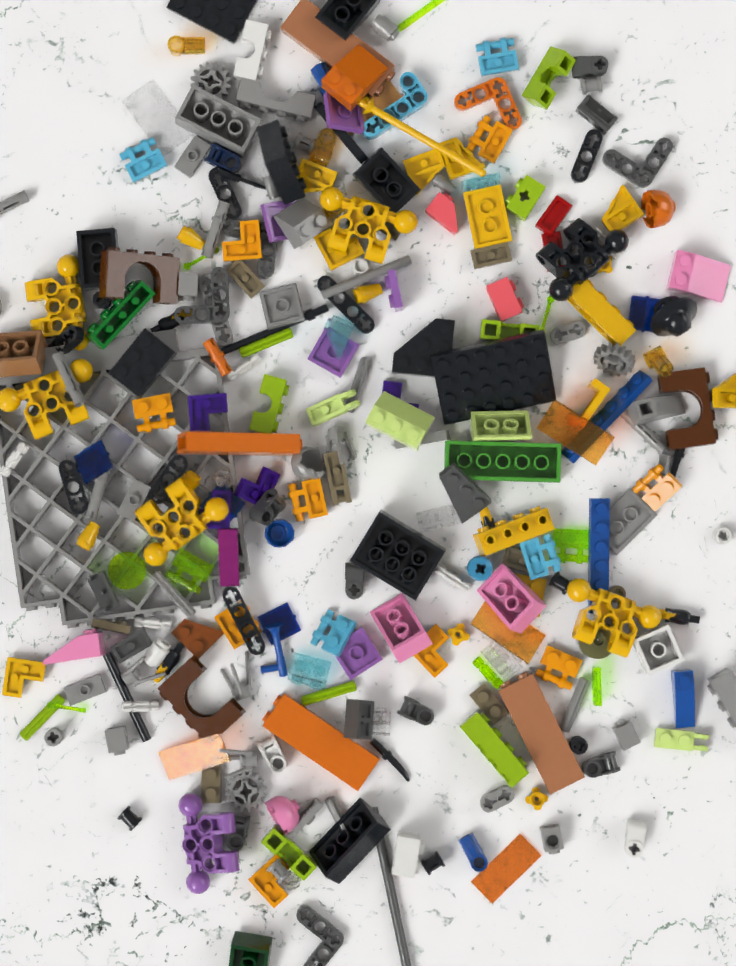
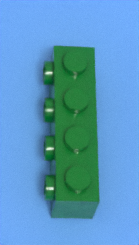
(120, 314)

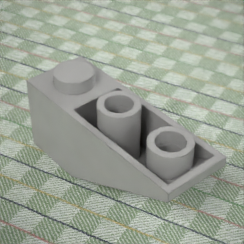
(655, 409)

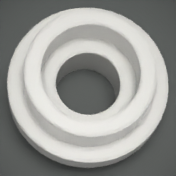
(728, 532)

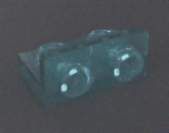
(481, 182)
(309, 671)

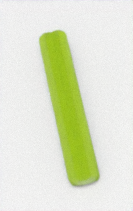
(266, 342)
(328, 693)
(41, 718)

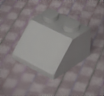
(302, 222)

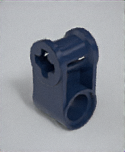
(220, 157)

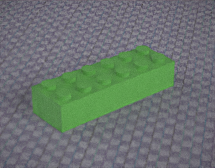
(505, 460)

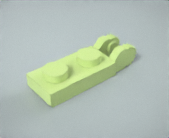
(331, 408)
(678, 739)

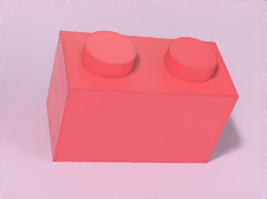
(504, 299)

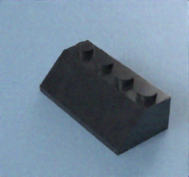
(343, 850)

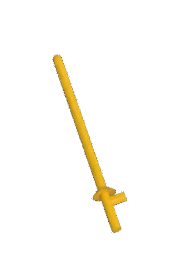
(370, 107)

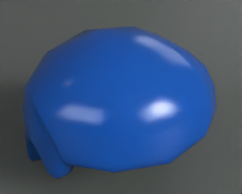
(279, 533)

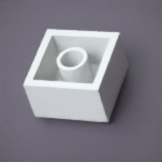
(657, 649)
(406, 853)

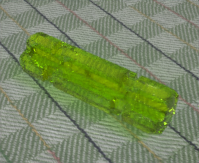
(487, 672)

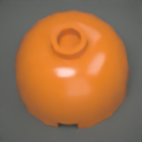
(658, 208)

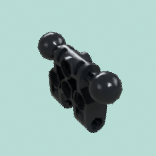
(575, 266)

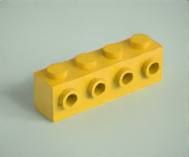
(600, 313)
(514, 531)

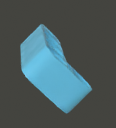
(408, 100)

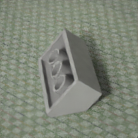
(217, 121)
(724, 686)

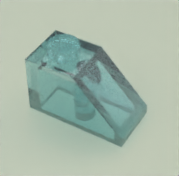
(338, 334)

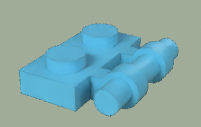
(499, 62)
(146, 164)
(535, 559)
(338, 635)

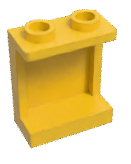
(601, 391)

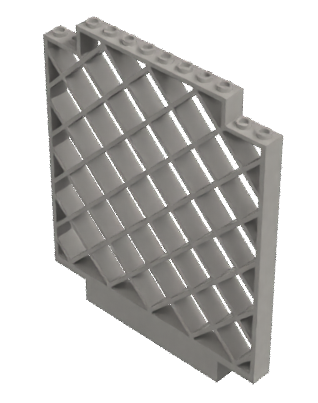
(102, 362)

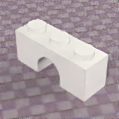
(256, 35)

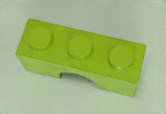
(554, 64)
(495, 330)
(275, 389)
(290, 852)

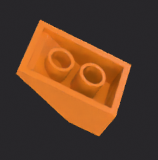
(353, 77)

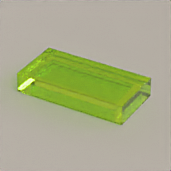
(596, 686)

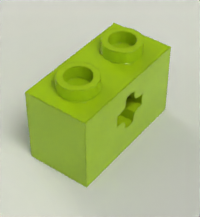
(520, 208)

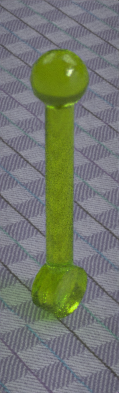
(187, 266)
(550, 300)
(50, 705)

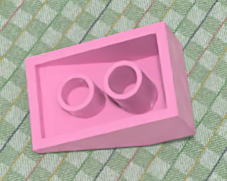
(698, 276)
(511, 599)
(401, 628)
(85, 646)

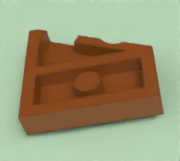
(196, 636)

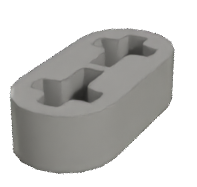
(566, 328)
(494, 794)

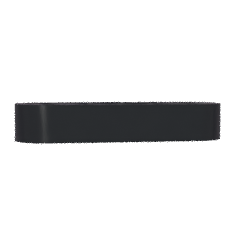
(596, 145)
(235, 204)
(70, 343)
(172, 464)
(72, 502)

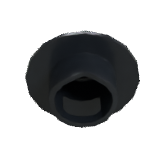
(674, 316)

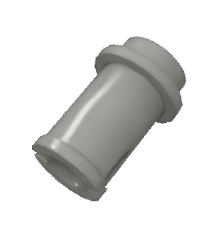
(443, 184)
(272, 191)
(664, 460)

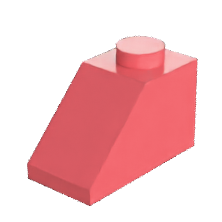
(443, 212)

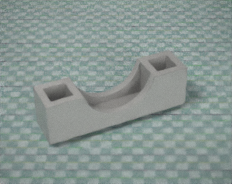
(299, 106)

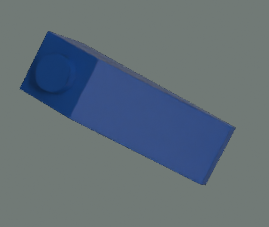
(683, 698)

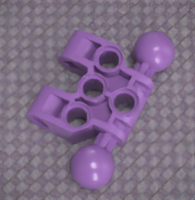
(201, 856)

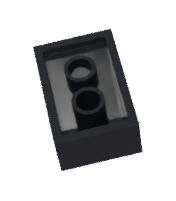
(345, 15)
(386, 181)

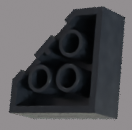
(281, 161)
(415, 356)

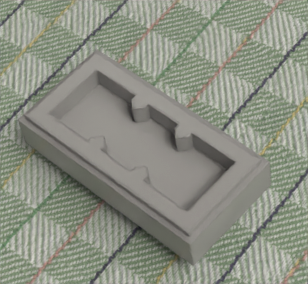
(192, 156)
(133, 499)
(85, 689)
(308, 814)

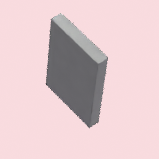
(627, 519)

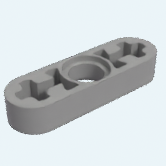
(429, 438)

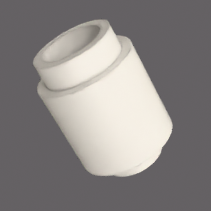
(157, 652)

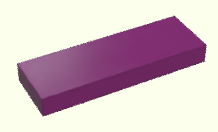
(228, 556)

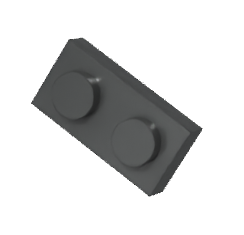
(131, 645)

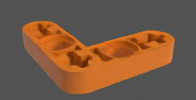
(491, 94)

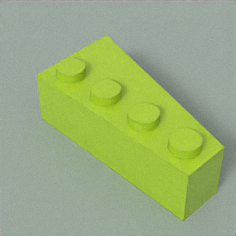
(494, 749)

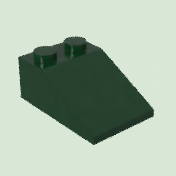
(250, 949)

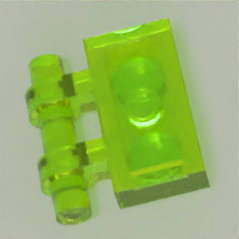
(571, 539)
(192, 565)

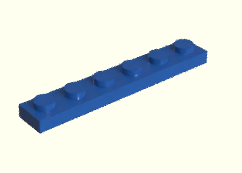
(615, 406)
(598, 544)

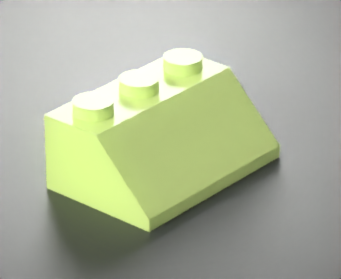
(399, 420)
(500, 426)

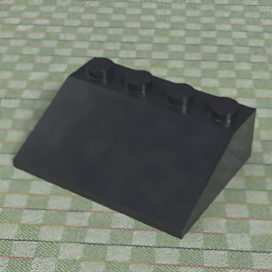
(398, 554)

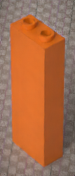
(238, 443)
(320, 741)

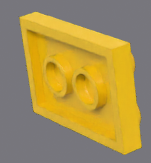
(487, 216)

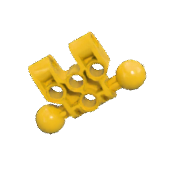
(333, 199)
(39, 291)
(40, 424)
(150, 514)
(585, 629)

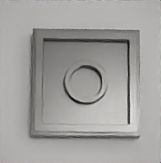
(282, 306)

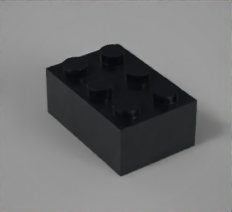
(90, 245)
(142, 363)

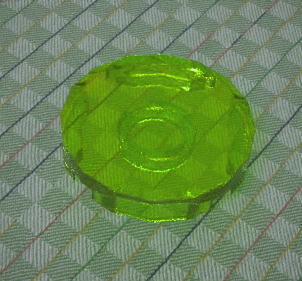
(127, 570)

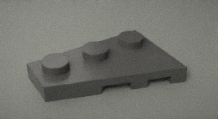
(463, 492)

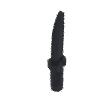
(237, 177)
(678, 455)
(387, 755)

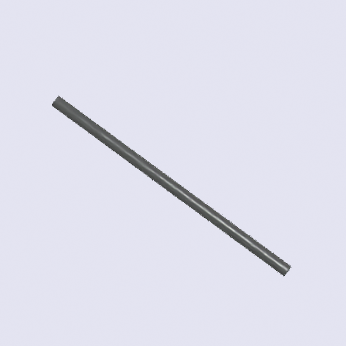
(392, 901)

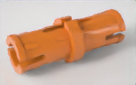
(217, 357)

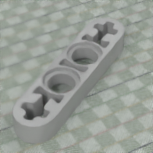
(203, 288)

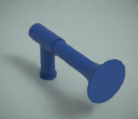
(274, 629)

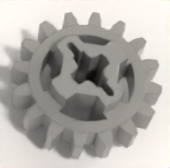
(219, 84)
(614, 359)
(233, 793)

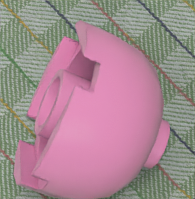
(284, 812)

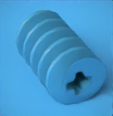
(487, 569)

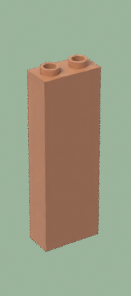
(327, 45)
(540, 732)

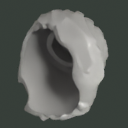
(308, 463)

